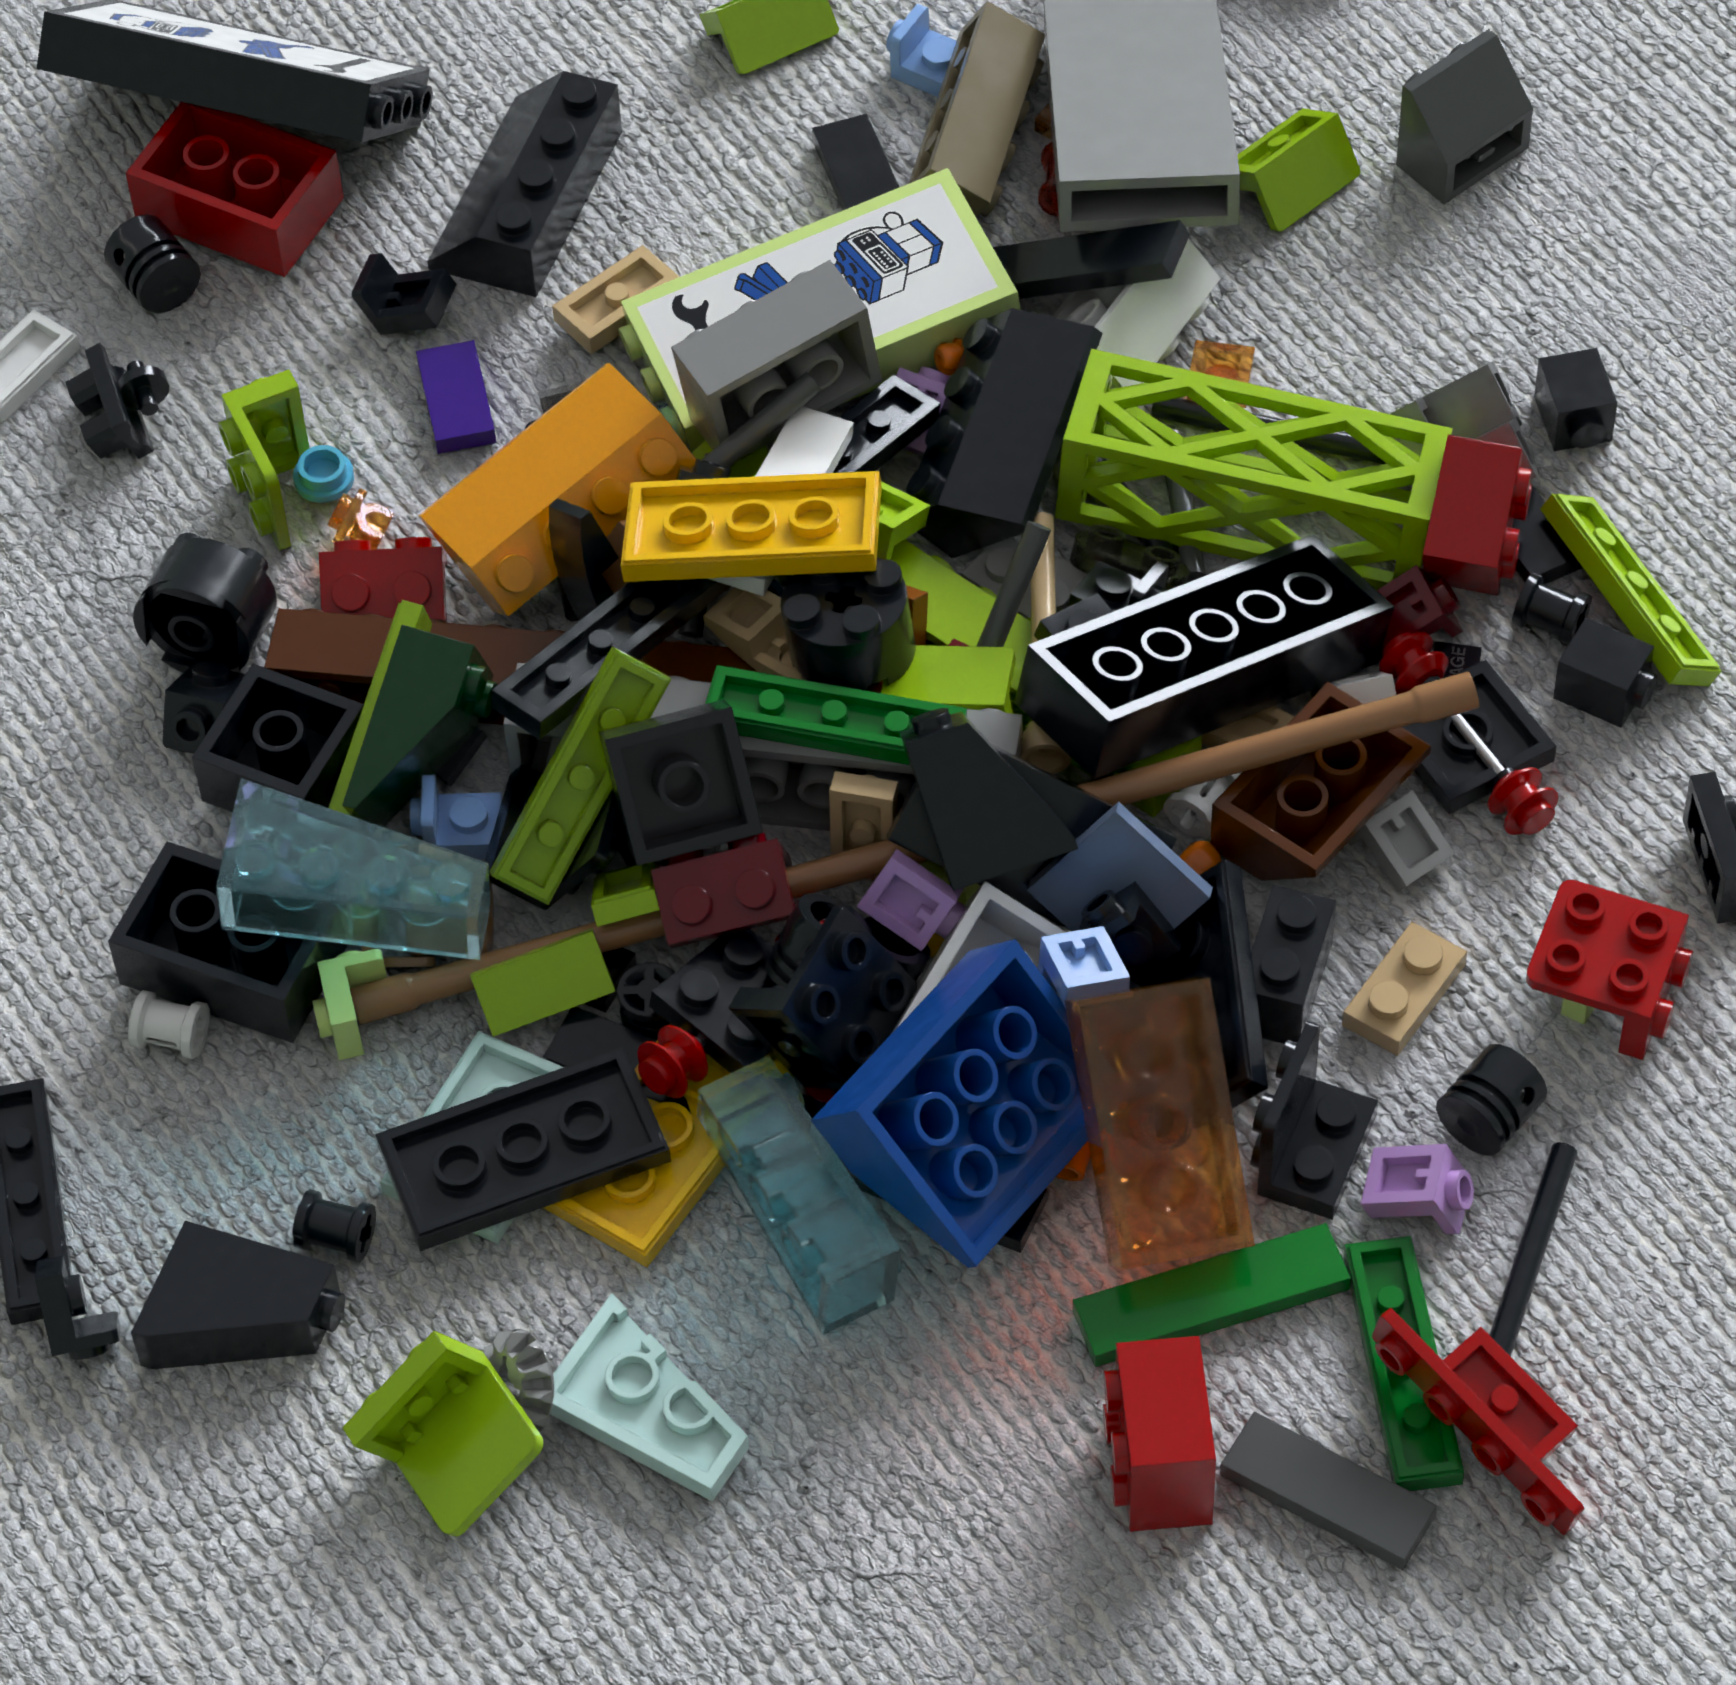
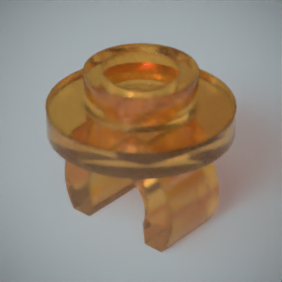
(359, 519)

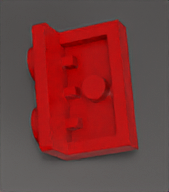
(376, 580)

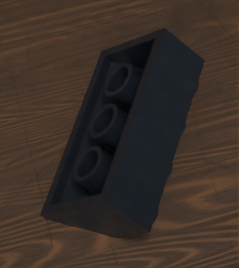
(531, 184)
(1000, 428)

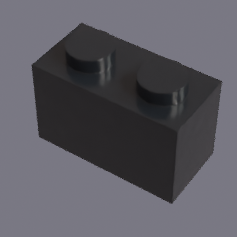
(1291, 960)

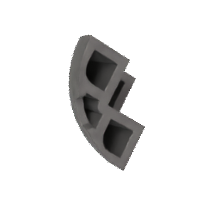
(1475, 409)

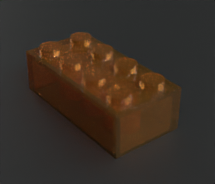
(1159, 1123)

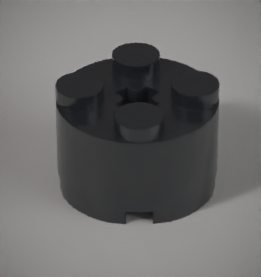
(206, 603)
(849, 626)

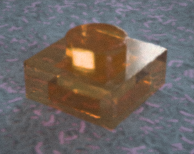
(1224, 361)

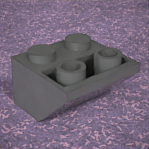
(1462, 118)

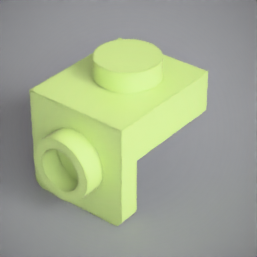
(336, 1011)

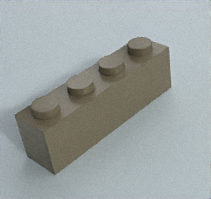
(981, 105)

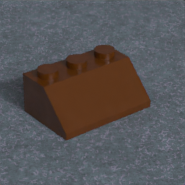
(1305, 809)

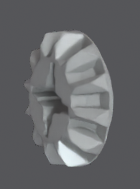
(524, 1367)

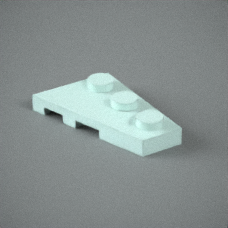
(639, 1403)

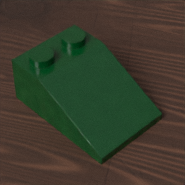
(420, 720)

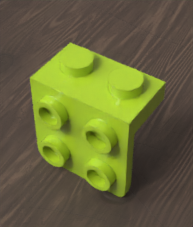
(266, 438)
(448, 1430)

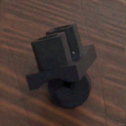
(124, 399)

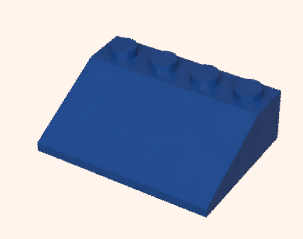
(966, 1103)

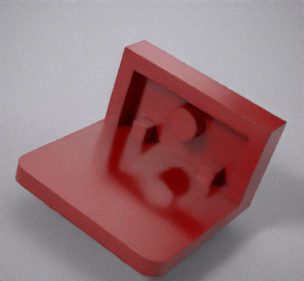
(1613, 958)

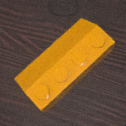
(575, 452)

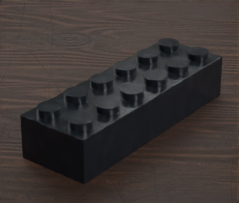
(1202, 655)

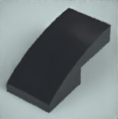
(580, 556)

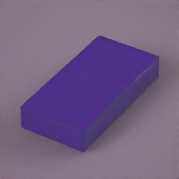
(456, 397)

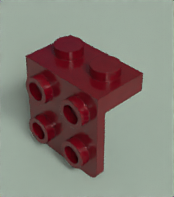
(723, 891)

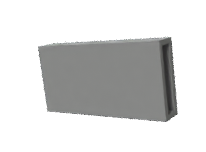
(1140, 114)

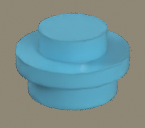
(323, 474)

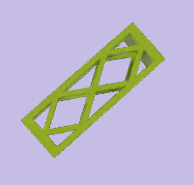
(1214, 468)

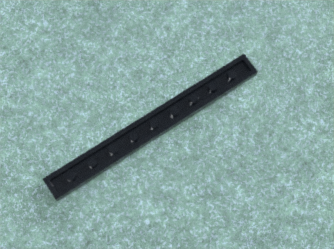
(650, 611)

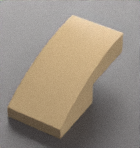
(753, 630)

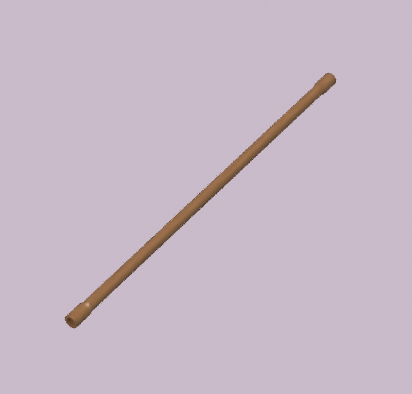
(1419, 705)

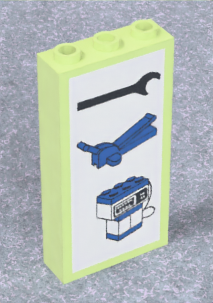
(906, 255)

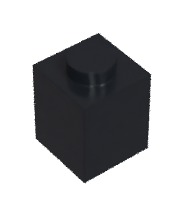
(1575, 399)
(1605, 673)

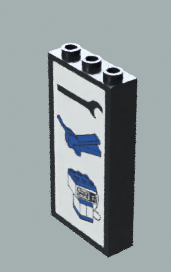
(234, 69)

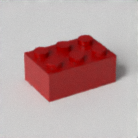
(236, 186)

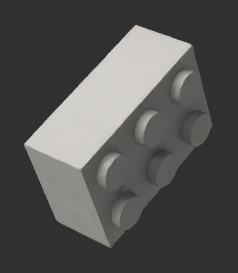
(768, 344)

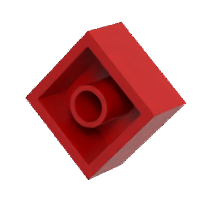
(1474, 514)
(1160, 1434)

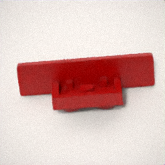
(1495, 1406)

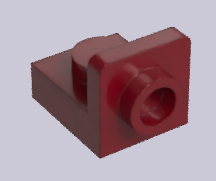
(1420, 605)

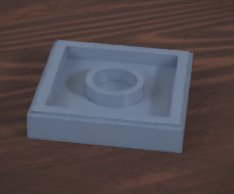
(1111, 857)

